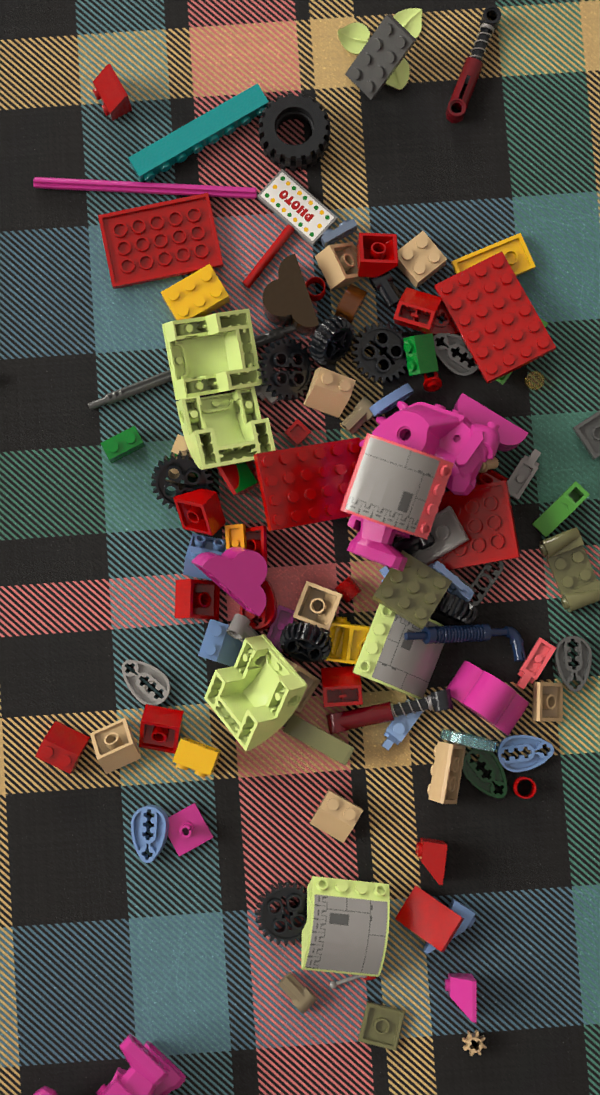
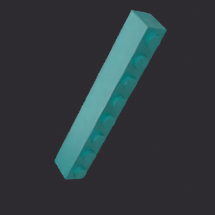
(199, 133)

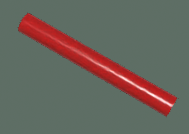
(268, 256)

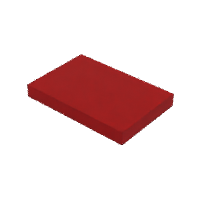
(429, 918)

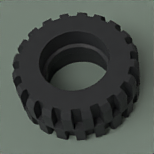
(294, 108)

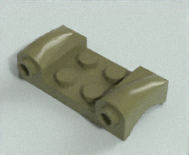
(571, 569)

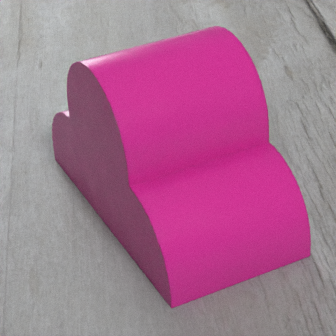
(475, 412)
(238, 574)
(487, 697)

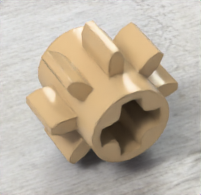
(474, 1049)

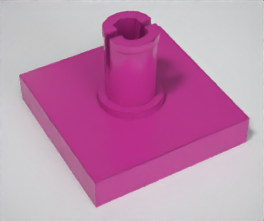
(188, 829)

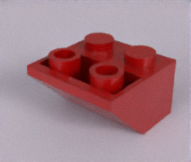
(417, 310)
(341, 687)

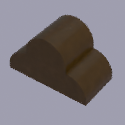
(288, 300)

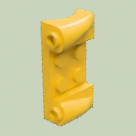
(346, 641)

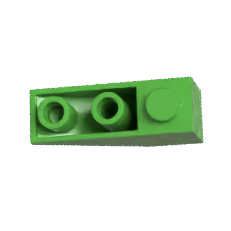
(561, 509)

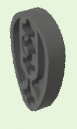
(444, 354)
(583, 657)

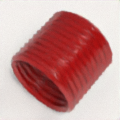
(316, 280)
(348, 589)
(533, 790)

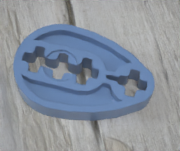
(390, 401)
(522, 764)
(139, 828)

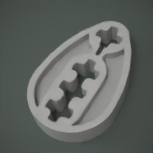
(155, 676)

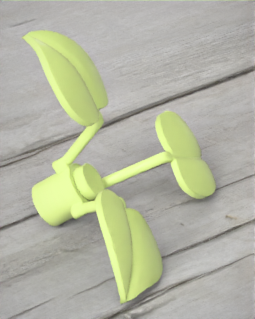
(356, 35)

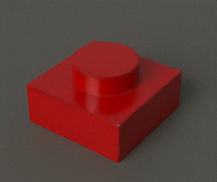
(297, 432)

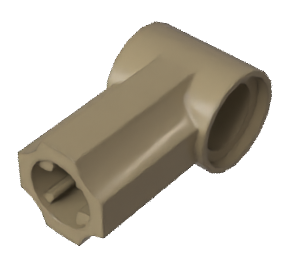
(358, 416)
(301, 996)

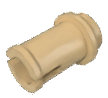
(490, 464)

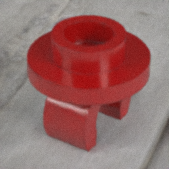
(433, 383)

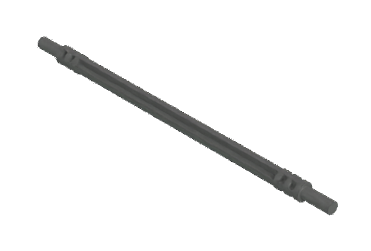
(165, 377)

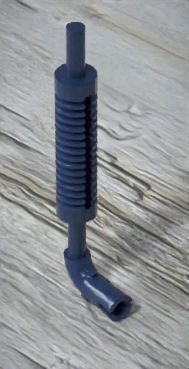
(470, 633)

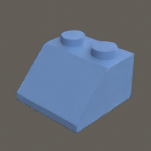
(219, 645)

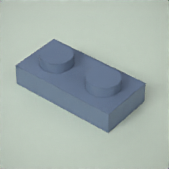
(332, 236)

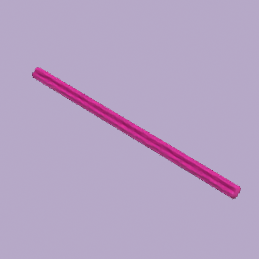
(144, 187)

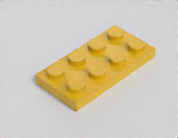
(513, 248)

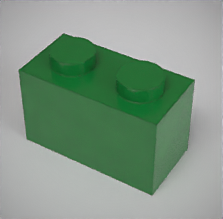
(420, 354)
(122, 444)

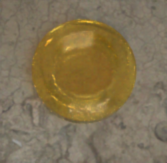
(534, 380)

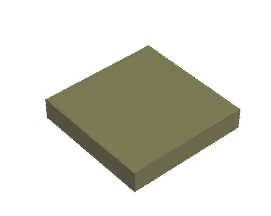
(381, 1025)

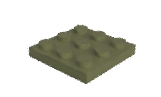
(412, 592)

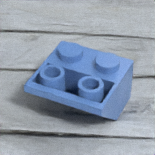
(198, 545)

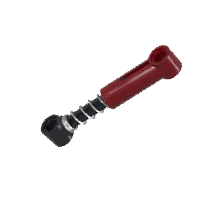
(472, 66)
(386, 711)

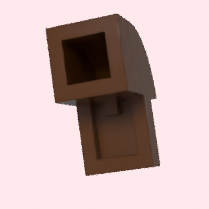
(350, 303)

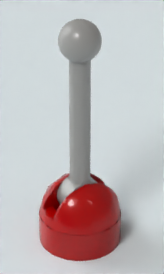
(333, 984)

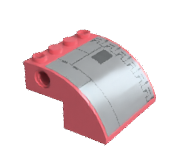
(397, 486)

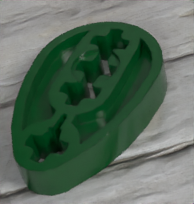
(474, 776)

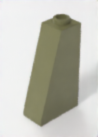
(318, 739)

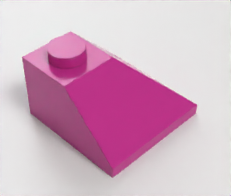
(463, 991)

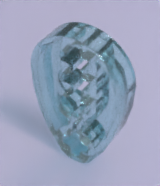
(468, 740)

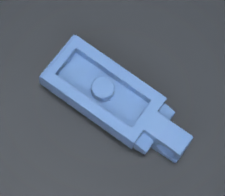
(457, 586)
(399, 728)

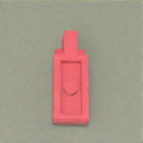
(535, 662)

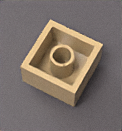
(420, 259)

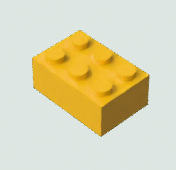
(196, 295)
(196, 756)

